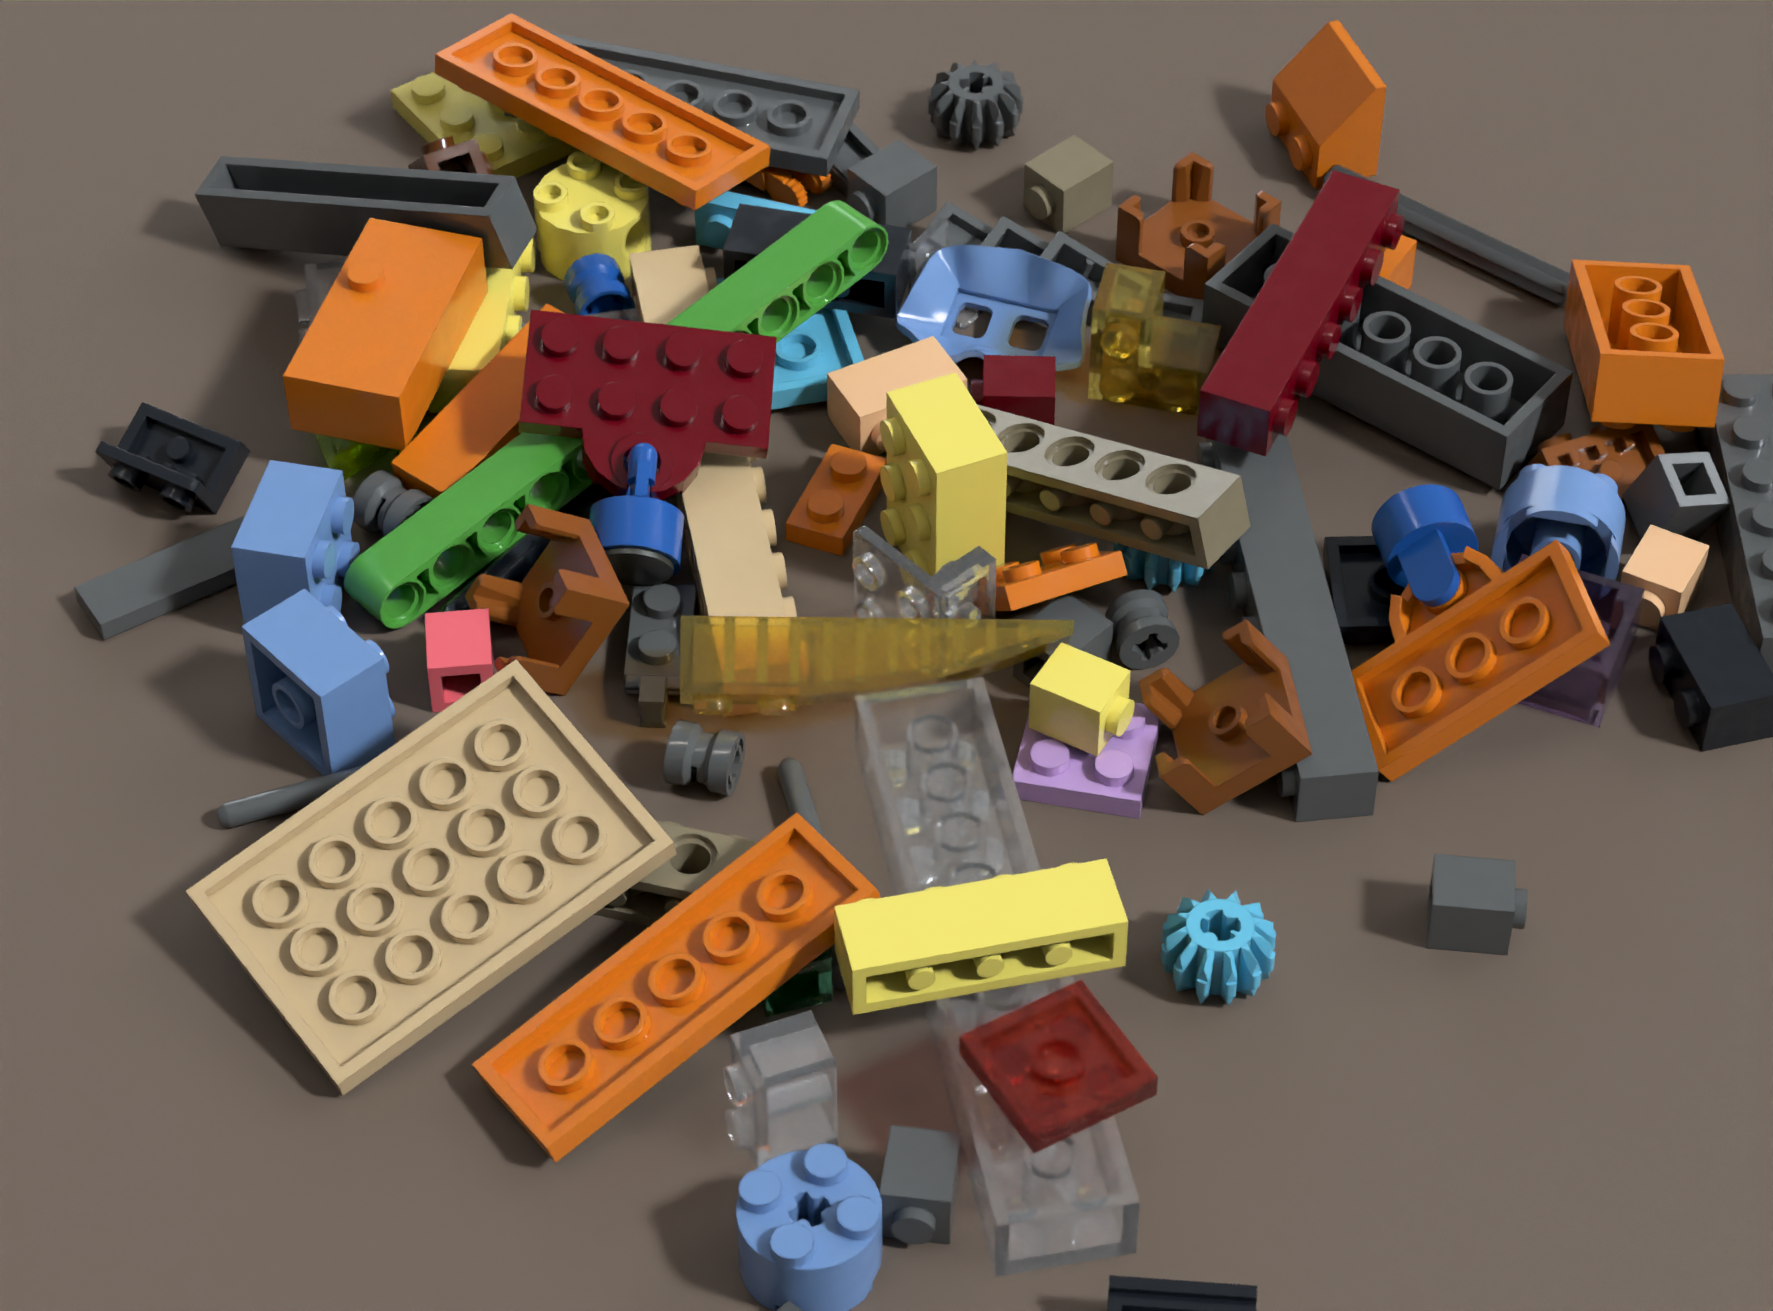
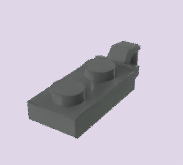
(654, 647)

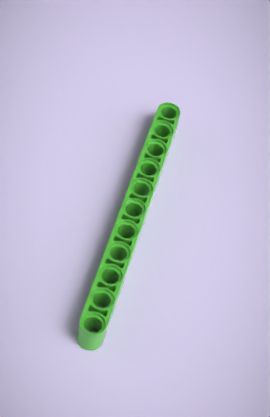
(477, 514)

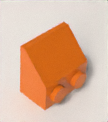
(1328, 107)

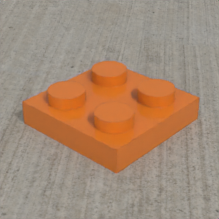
(1061, 572)

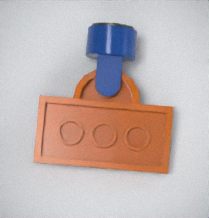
(1463, 629)

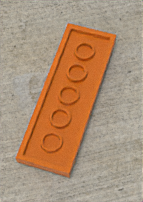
(603, 111)
(673, 987)

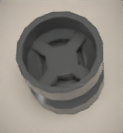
(385, 503)
(704, 757)

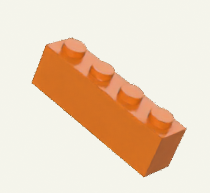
(471, 425)

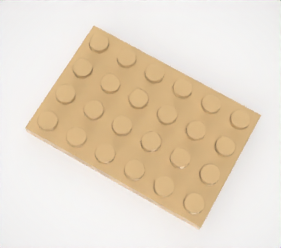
(430, 875)

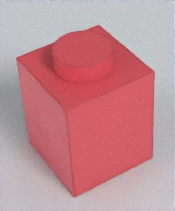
(457, 654)

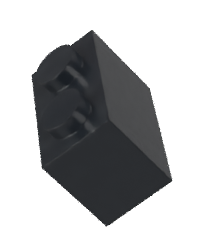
(1714, 676)

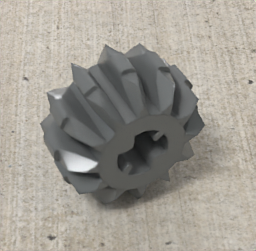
(975, 104)

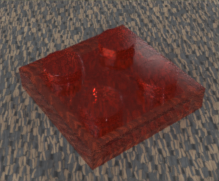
(1057, 1066)

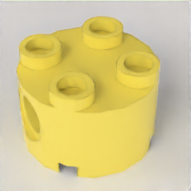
(590, 211)

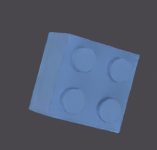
(294, 538)
(319, 684)

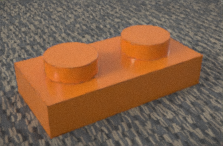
(835, 500)

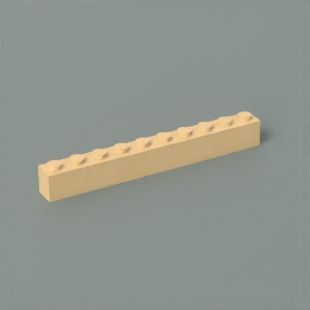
(721, 508)

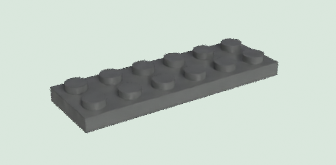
(794, 116)

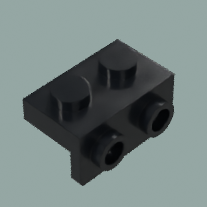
(176, 458)

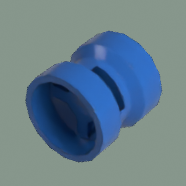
(597, 285)

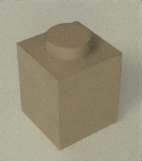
(1068, 184)

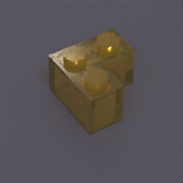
(1140, 353)

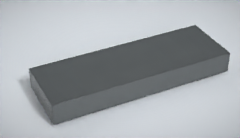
(160, 581)

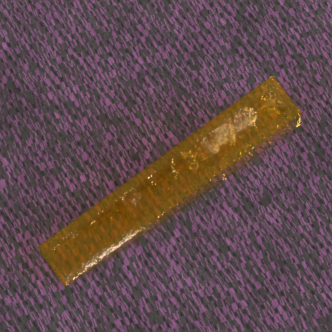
(837, 658)

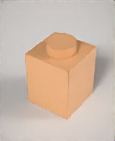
(1668, 570)

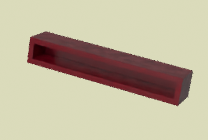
(1299, 314)

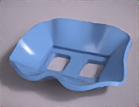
(1011, 288)

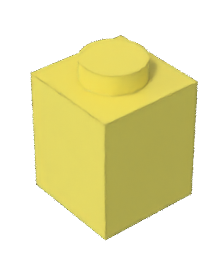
(1080, 699)

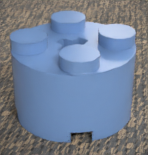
(1566, 506)
(809, 1230)

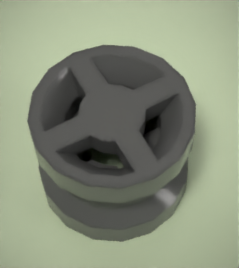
(1142, 629)

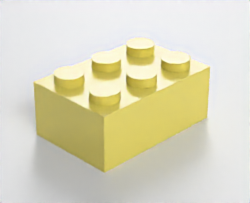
(942, 475)

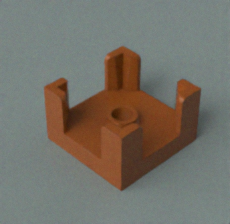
(1192, 232)
(562, 603)
(1232, 727)

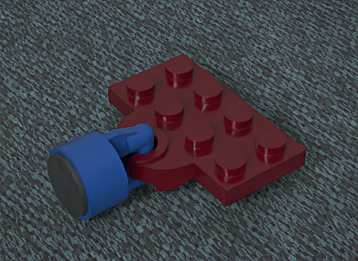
(645, 414)

